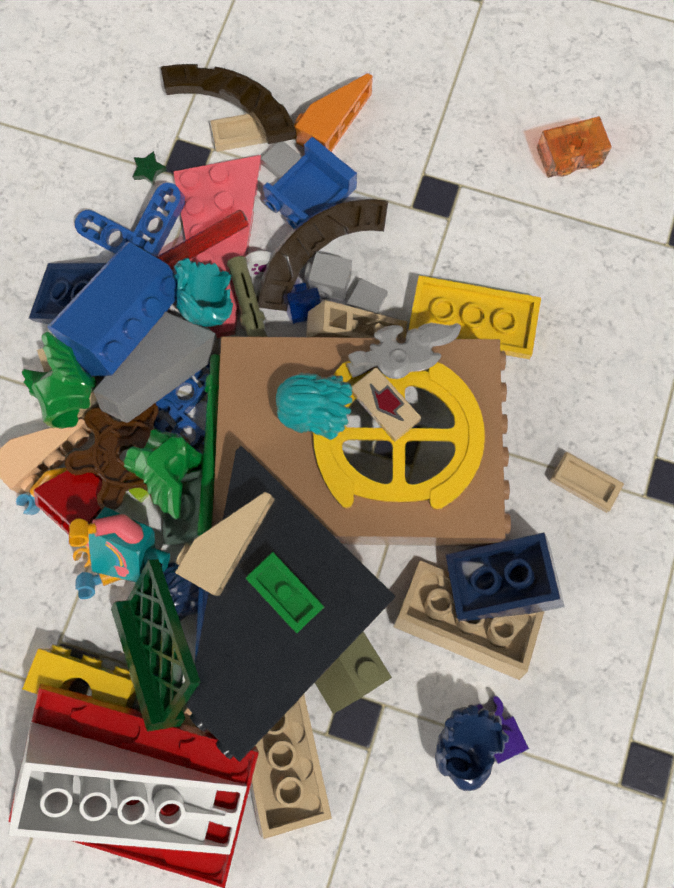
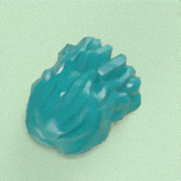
(203, 293)
(314, 404)

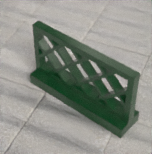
(146, 630)

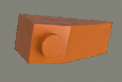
(333, 114)

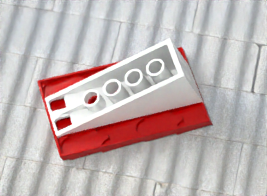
(128, 791)

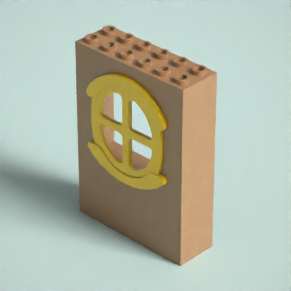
(451, 509)

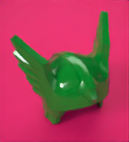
(63, 388)
(163, 466)

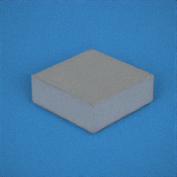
(280, 159)
(367, 296)

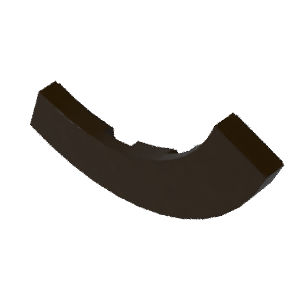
(234, 88)
(310, 238)

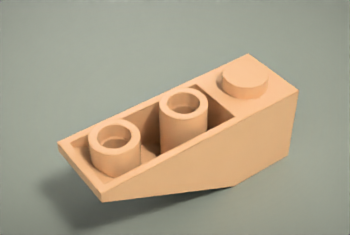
(29, 456)

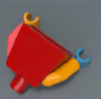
(64, 499)

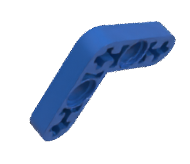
(109, 227)
(180, 409)

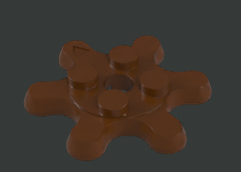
(104, 456)

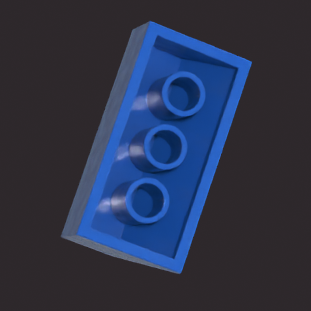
(116, 309)

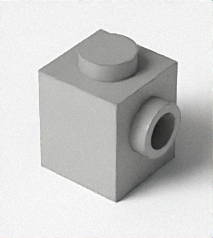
(329, 275)

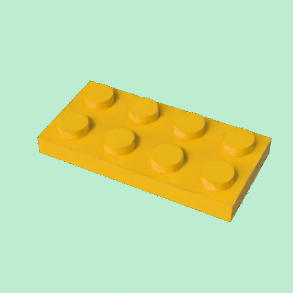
(480, 312)

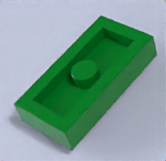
(284, 592)

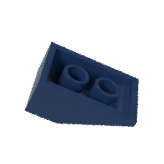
(59, 287)
(505, 579)

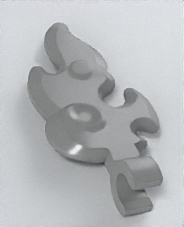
(399, 359)

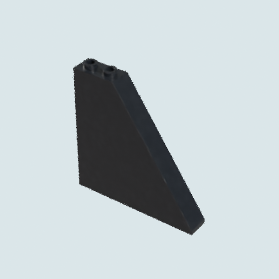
(246, 652)

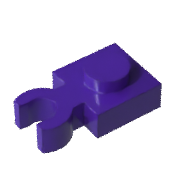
(516, 742)

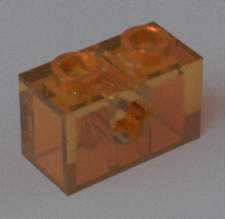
(573, 147)

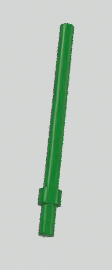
(209, 453)

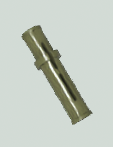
(251, 315)

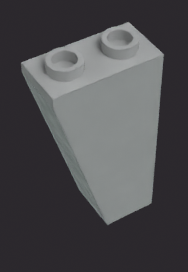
(156, 366)

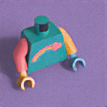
(116, 547)

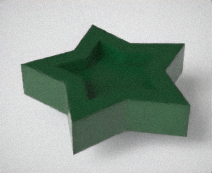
(148, 168)

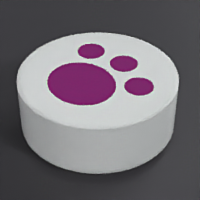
(257, 262)

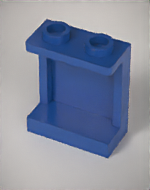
(310, 184)

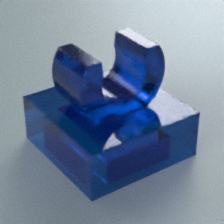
(302, 301)

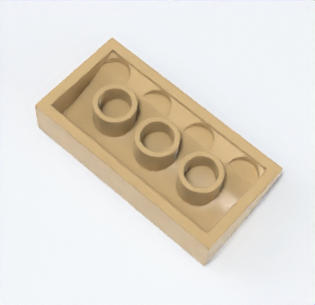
(494, 642)
(288, 776)

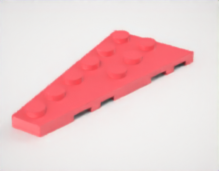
(210, 196)

